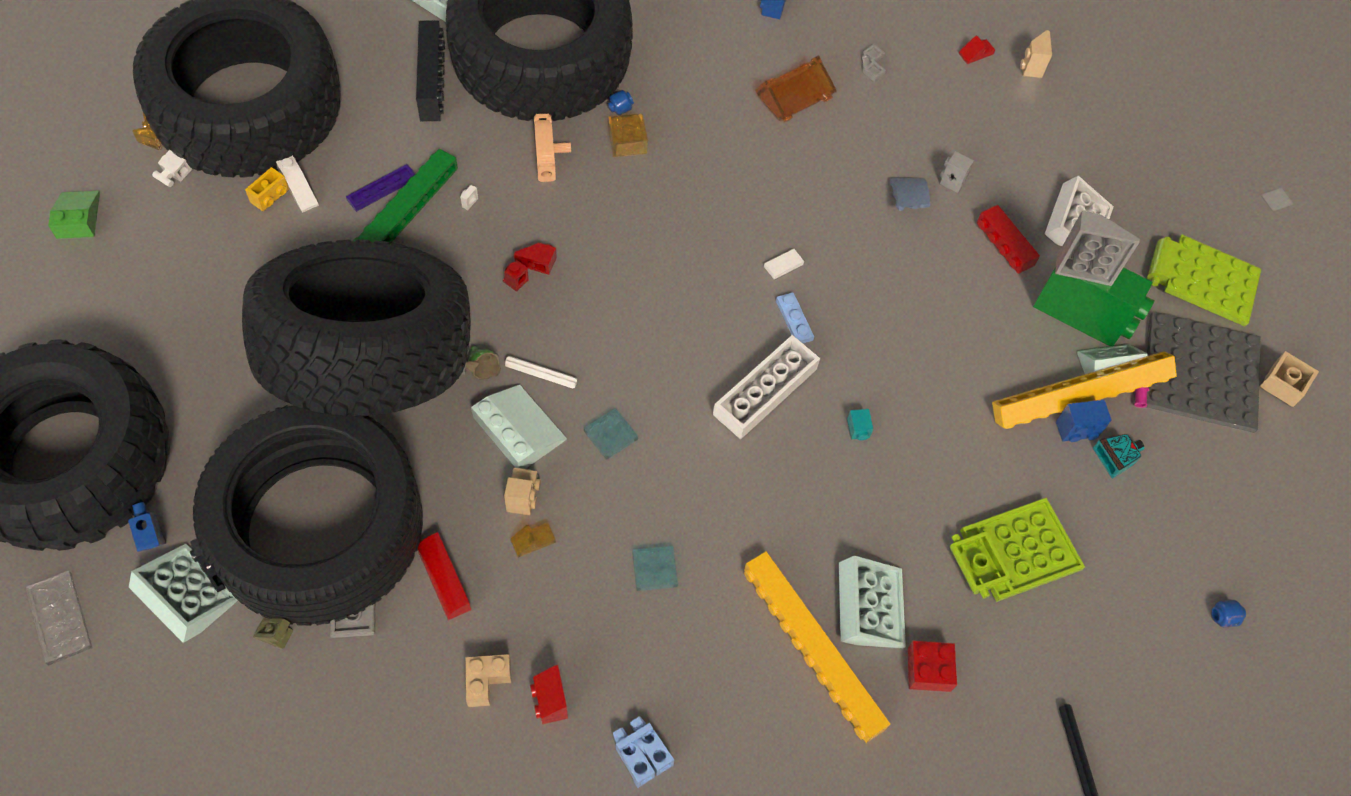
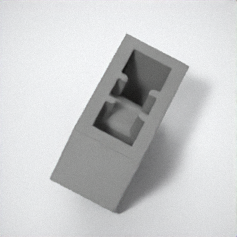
(956, 171)

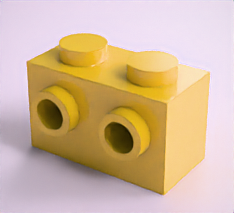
(267, 189)

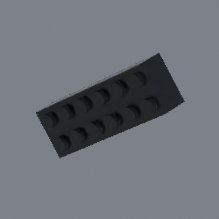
(430, 71)

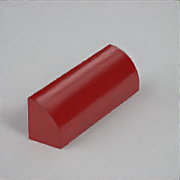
(443, 576)

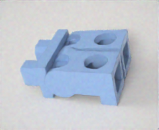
(637, 746)

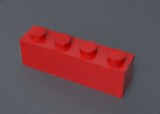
(1008, 239)

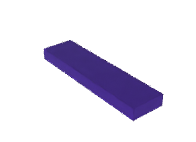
(380, 188)

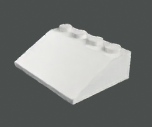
(1072, 200)

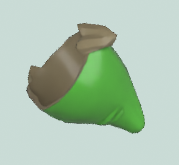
(483, 363)

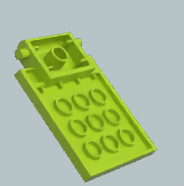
(1205, 277)
(1015, 551)

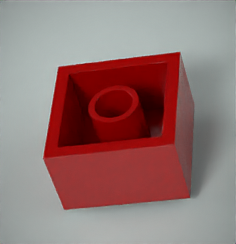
(932, 666)

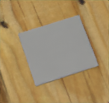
(1277, 199)

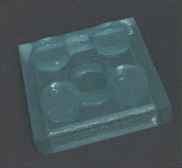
(611, 433)
(655, 568)

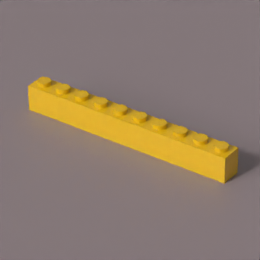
(1084, 388)
(816, 647)

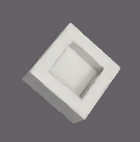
(469, 197)

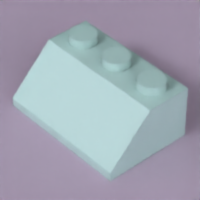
(1106, 357)

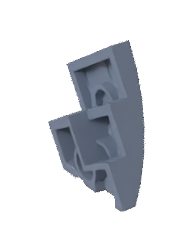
(910, 192)

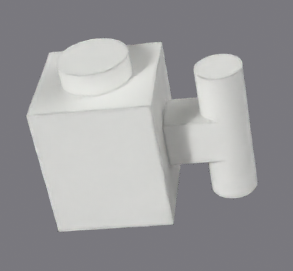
(173, 167)

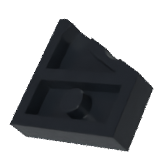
(198, 556)

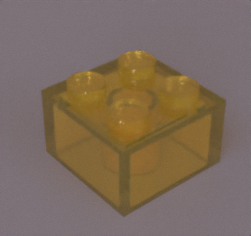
(627, 135)

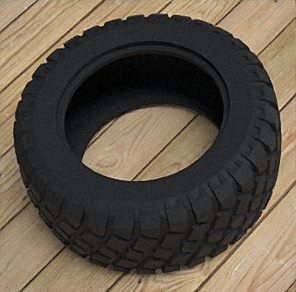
(540, 81)
(246, 135)
(356, 327)

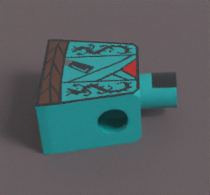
(1118, 453)

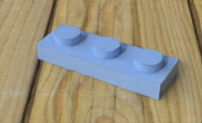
(794, 317)

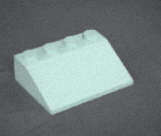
(517, 426)
(180, 593)
(871, 603)

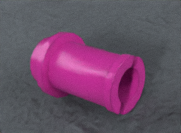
(1141, 397)

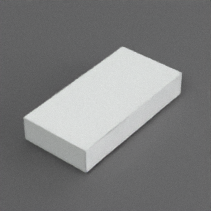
(783, 264)

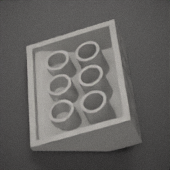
(1095, 249)

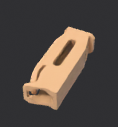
(546, 148)

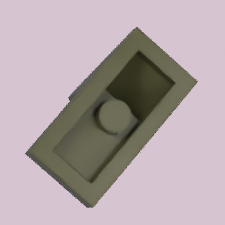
(274, 632)

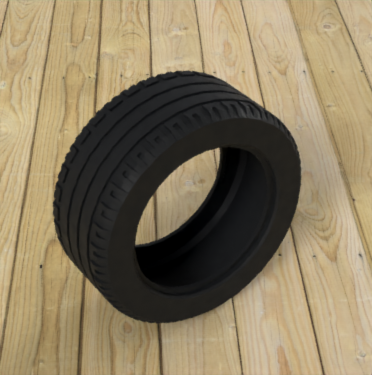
(266, 453)

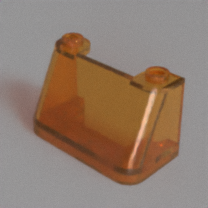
(797, 89)

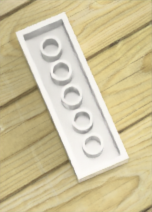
(766, 387)

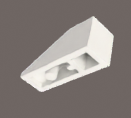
(297, 184)

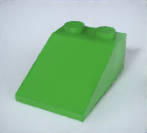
(74, 214)

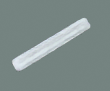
(540, 372)

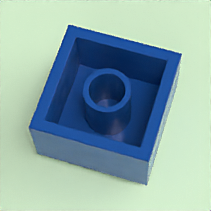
(1083, 420)

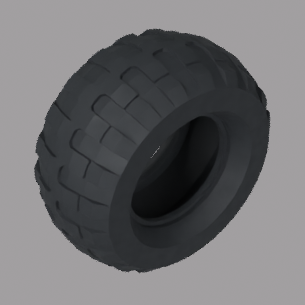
(114, 472)

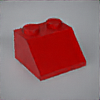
(550, 696)

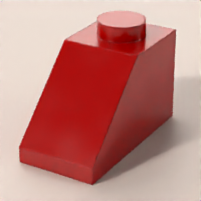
(537, 257)

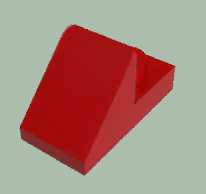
(976, 50)

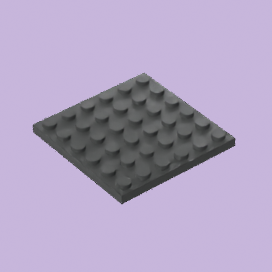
(1213, 371)

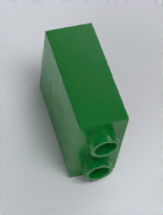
(1098, 308)

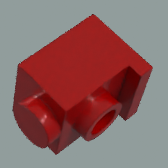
(513, 272)

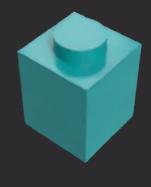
(860, 424)

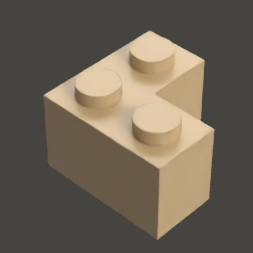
(521, 491)
(482, 672)

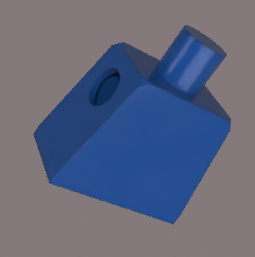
(151, 535)

